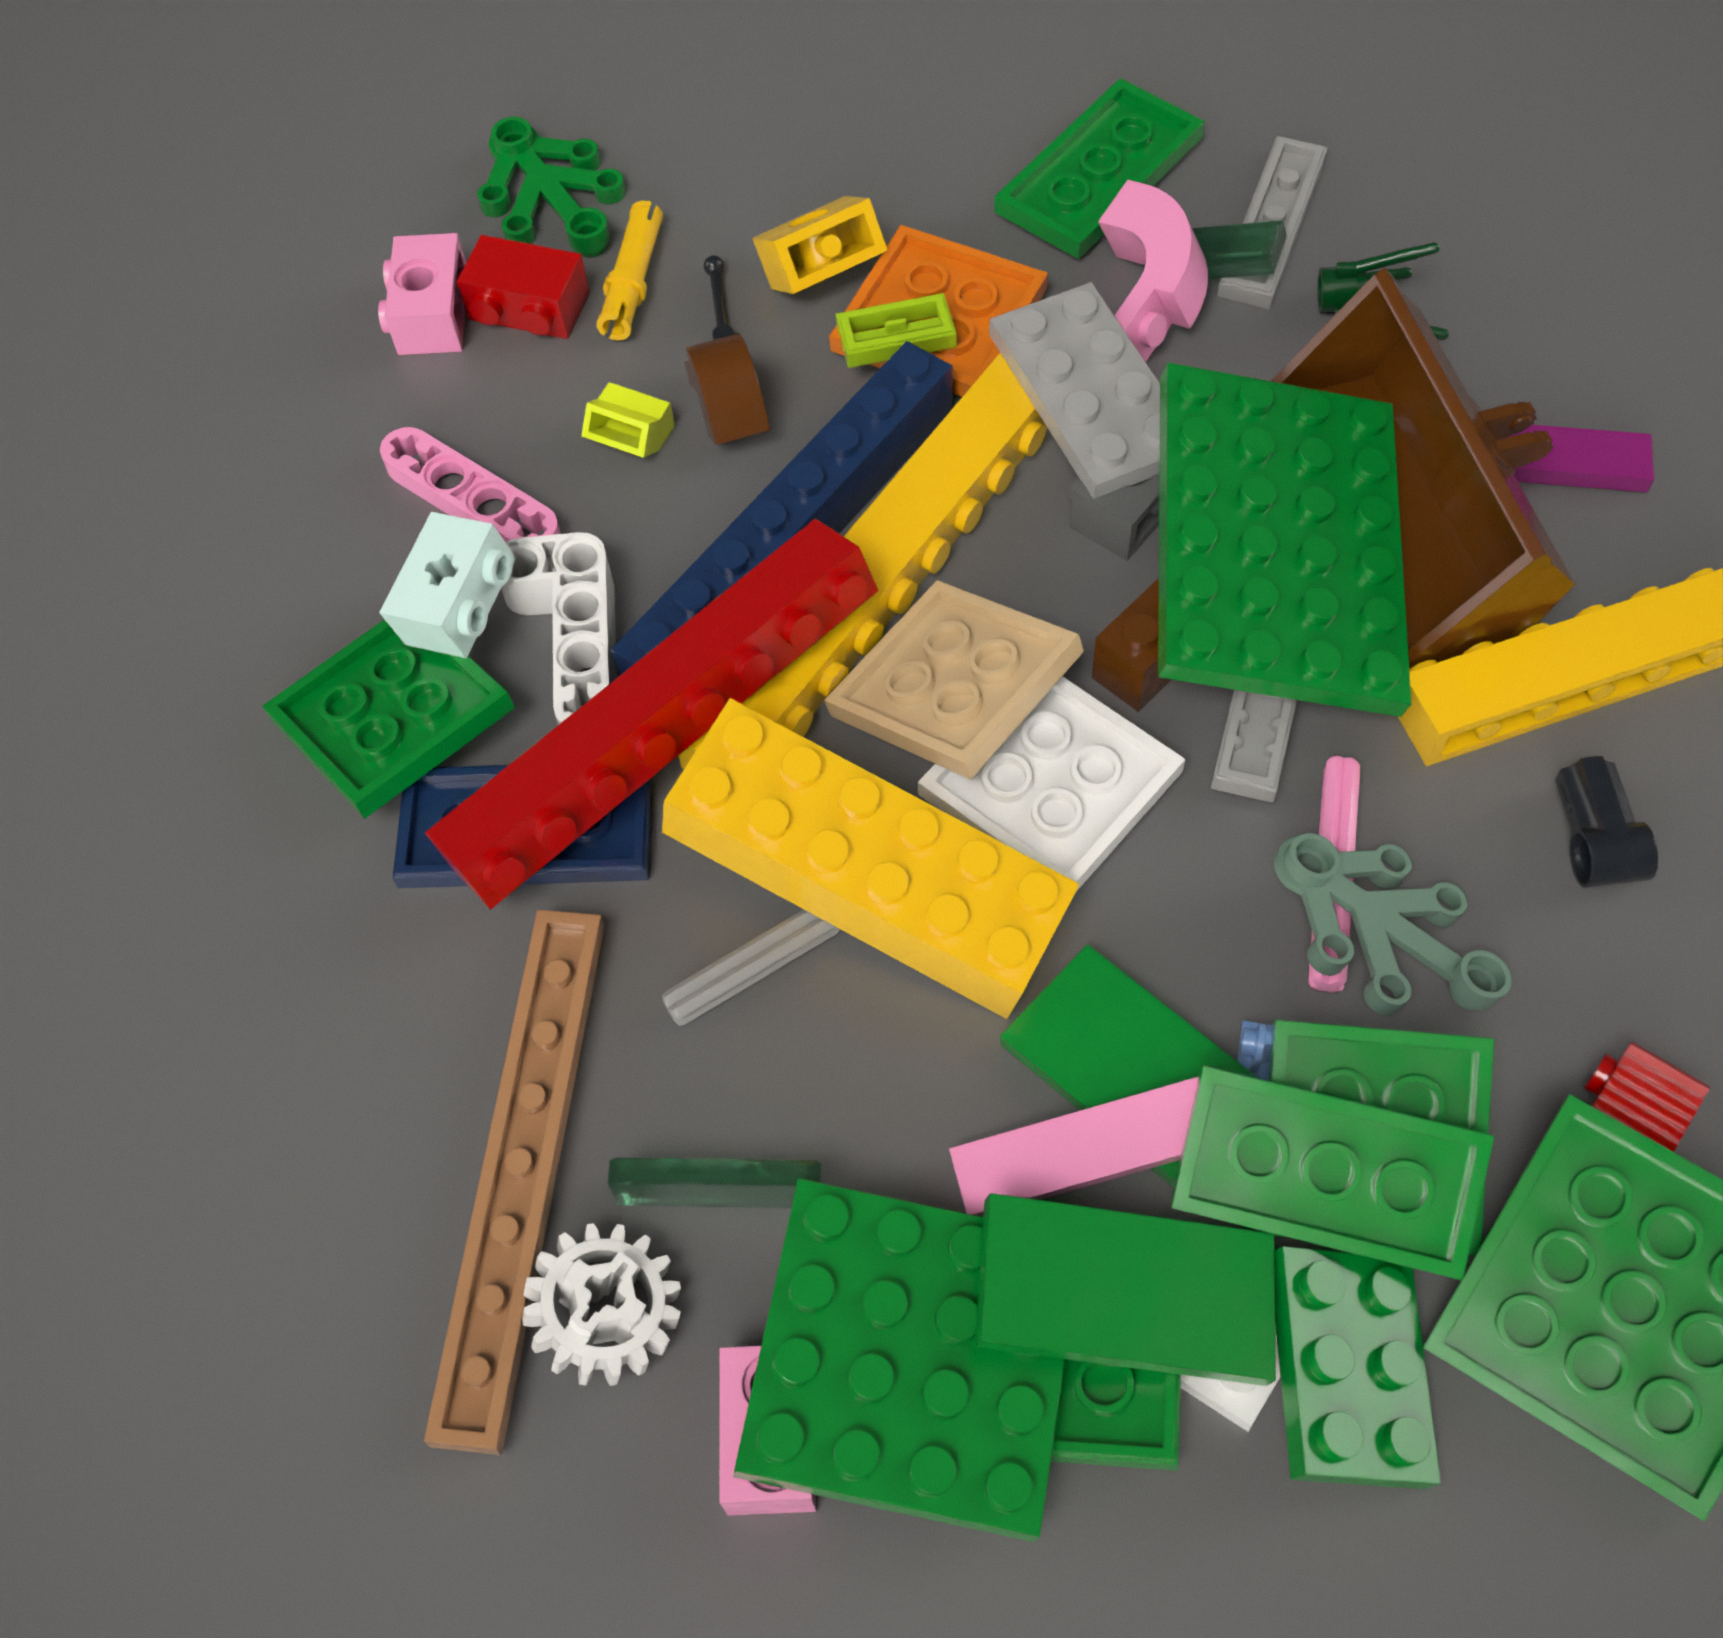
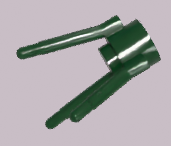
(1342, 282)

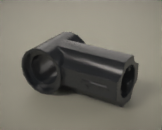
(1605, 839)

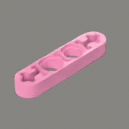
(466, 497)

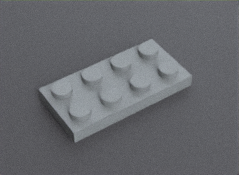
(1086, 385)

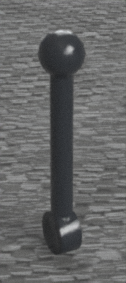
(714, 267)

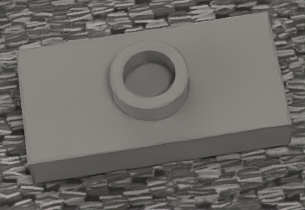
(1253, 745)

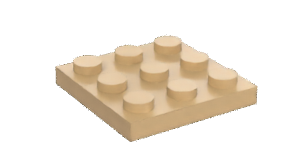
(954, 678)

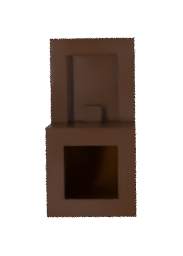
(727, 388)

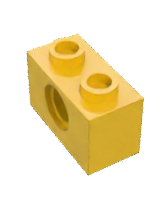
(820, 244)

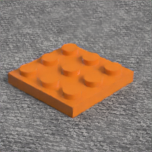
(974, 286)

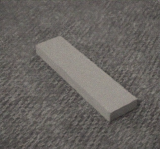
(1279, 196)

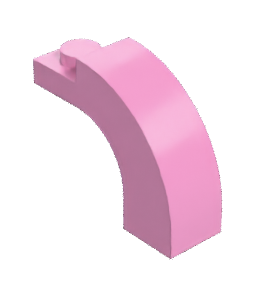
(1155, 232)

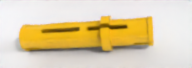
(626, 283)

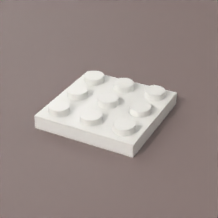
(1061, 783)

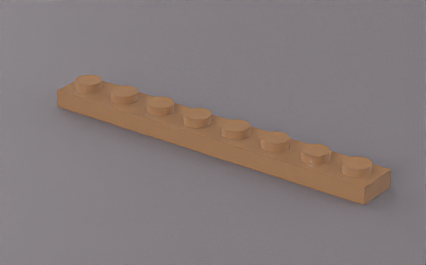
(515, 1186)

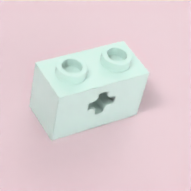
(448, 584)

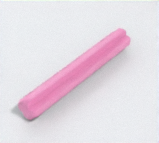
(1339, 826)

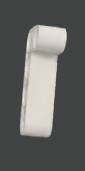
(574, 583)

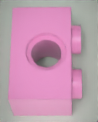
(423, 294)

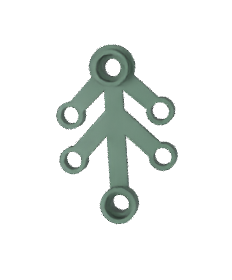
(1380, 918)

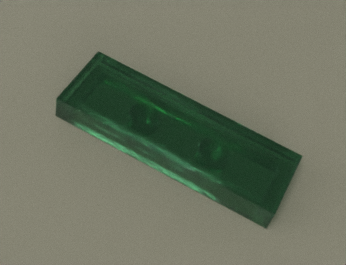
(709, 1181)

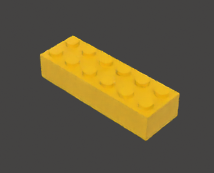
(867, 857)

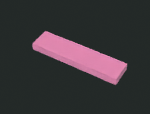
(1077, 1148)

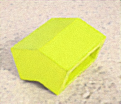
(628, 420)

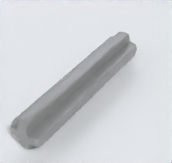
(745, 966)

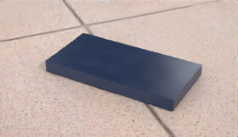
(607, 852)

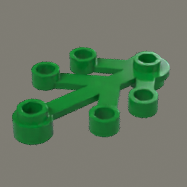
(518, 144)

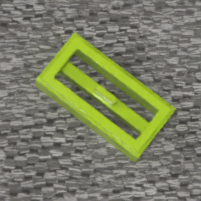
(882, 343)

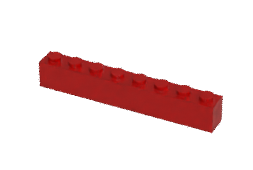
(652, 712)

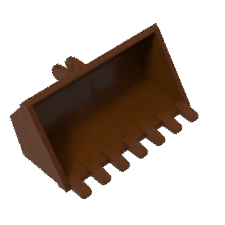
(1468, 534)

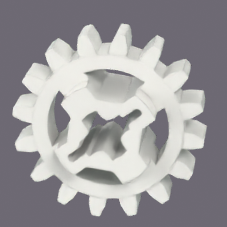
(623, 1322)

